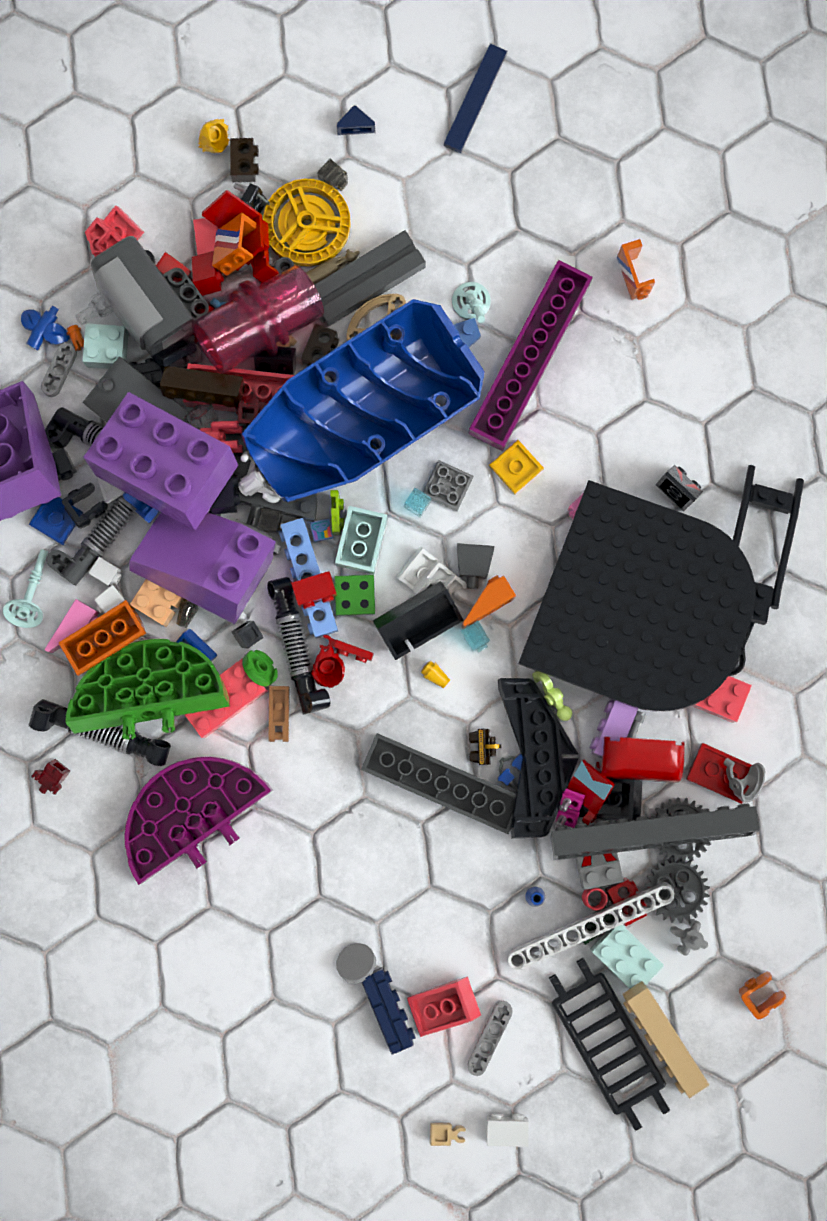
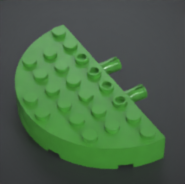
(146, 684)

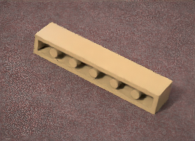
(665, 1039)

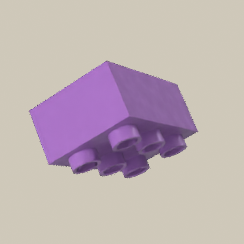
(161, 460)

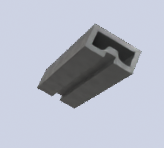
(369, 277)

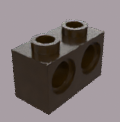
(240, 160)
(315, 346)

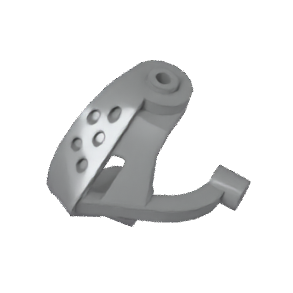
(754, 779)

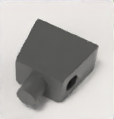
(474, 562)

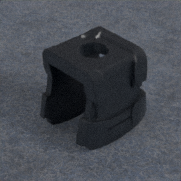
(80, 494)

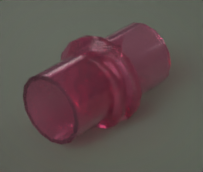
(258, 318)

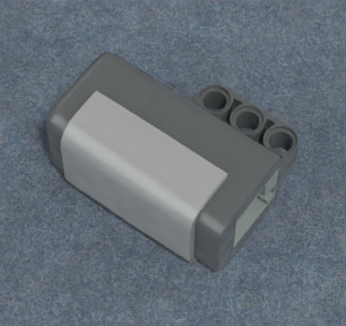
(144, 299)

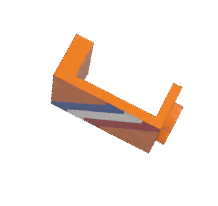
(227, 250)
(628, 252)

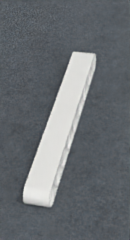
(584, 934)

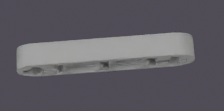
(493, 1039)

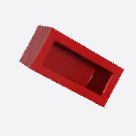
(204, 275)
(314, 589)

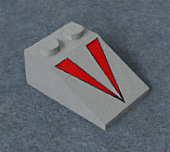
(599, 870)

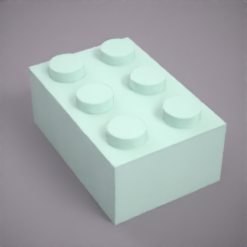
(361, 540)
(626, 956)

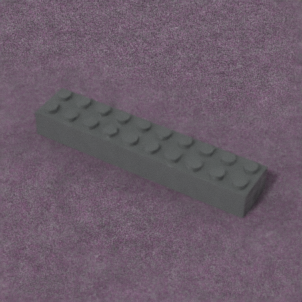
(655, 832)

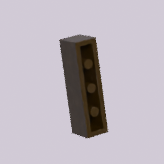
(202, 386)

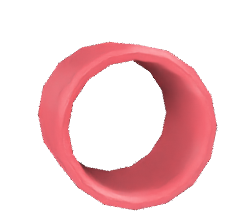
(601, 905)

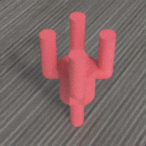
(221, 428)

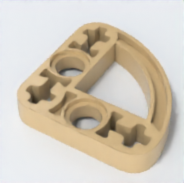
(370, 305)

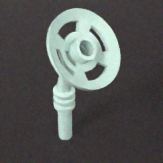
(476, 305)
(25, 604)

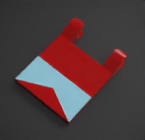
(594, 787)

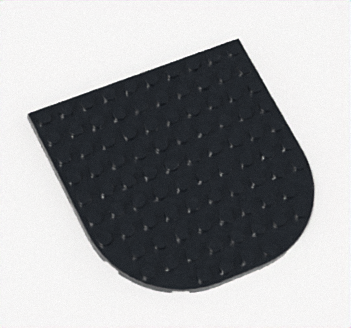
(642, 604)

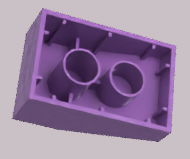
(26, 458)
(209, 566)

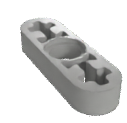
(62, 377)

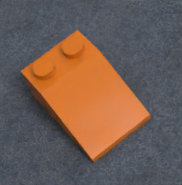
(494, 596)

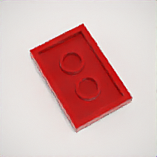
(710, 772)

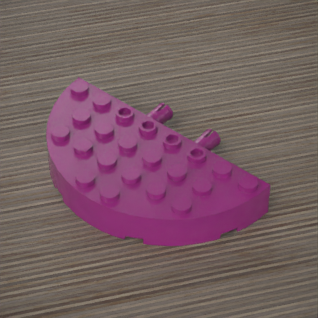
(186, 807)

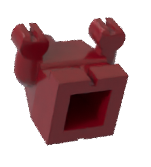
(247, 413)
(51, 776)

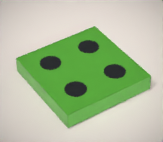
(355, 595)

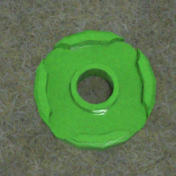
(262, 676)

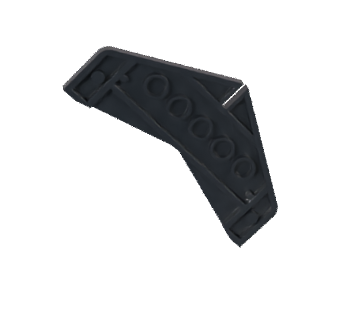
(542, 745)

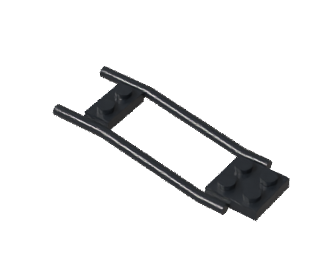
(778, 501)

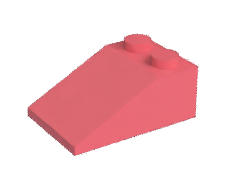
(444, 1007)

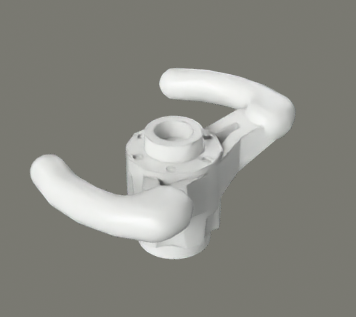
(255, 482)

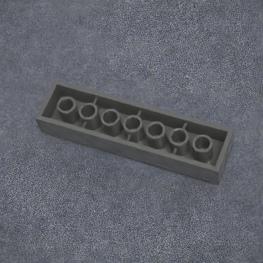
(440, 783)

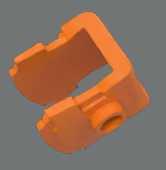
(772, 1002)

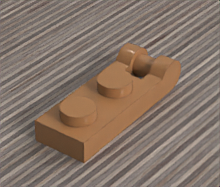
(279, 712)

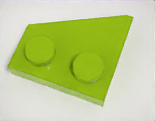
(336, 505)

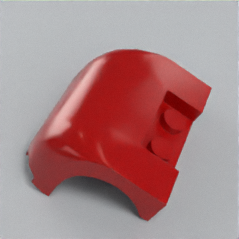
(642, 760)

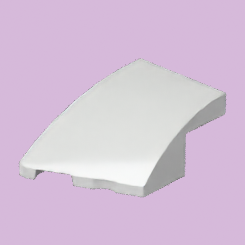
(425, 570)

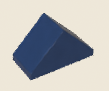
(355, 122)

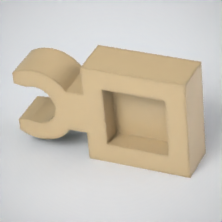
(442, 1134)

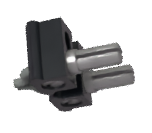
(252, 196)

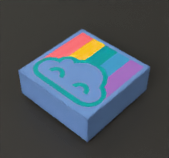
(321, 530)

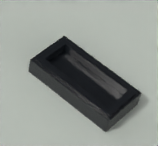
(174, 352)

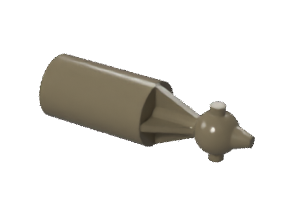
(331, 266)

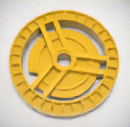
(311, 208)

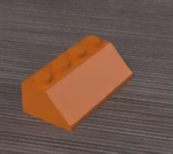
(102, 637)

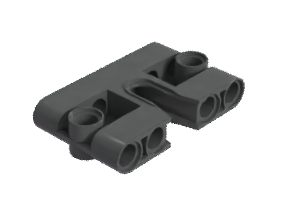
(125, 380)

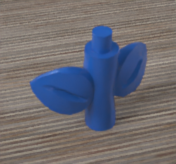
(43, 327)

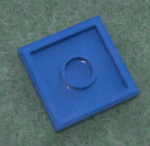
(54, 520)

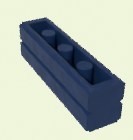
(387, 1011)

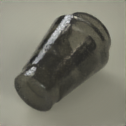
(186, 613)

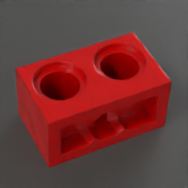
(612, 892)

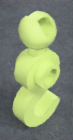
(553, 696)

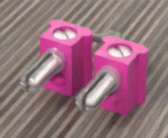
(565, 815)

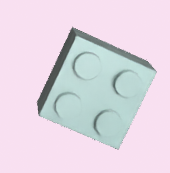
(104, 345)

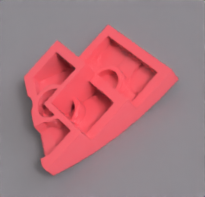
(111, 230)

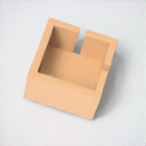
(156, 602)

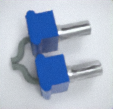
(505, 776)

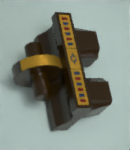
(486, 745)

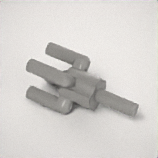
(690, 937)

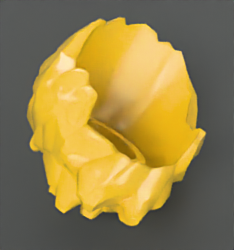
(214, 136)

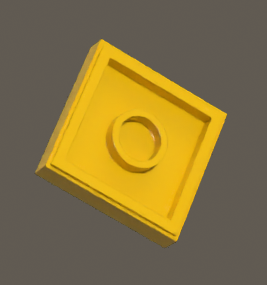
(516, 467)

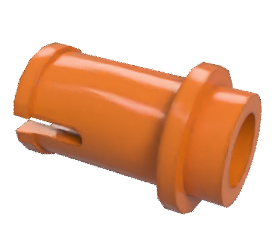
(76, 337)

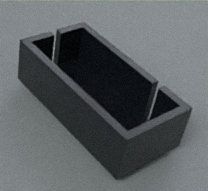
(418, 620)

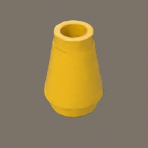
(435, 674)

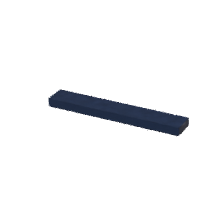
(475, 98)

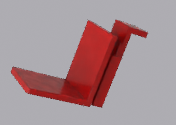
(256, 242)

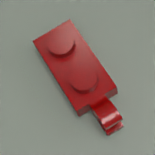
(345, 649)

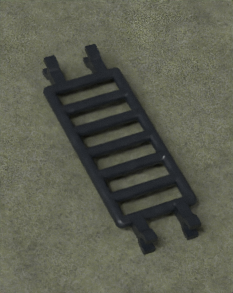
(587, 1056)

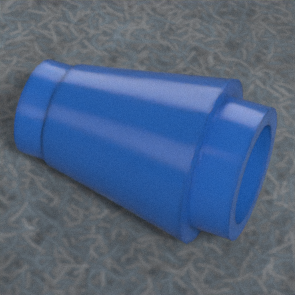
(530, 894)

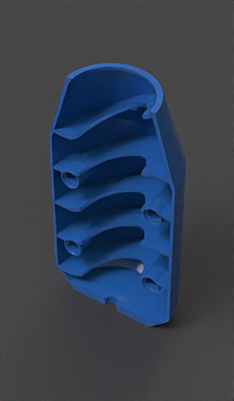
(379, 395)

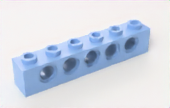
(298, 529)

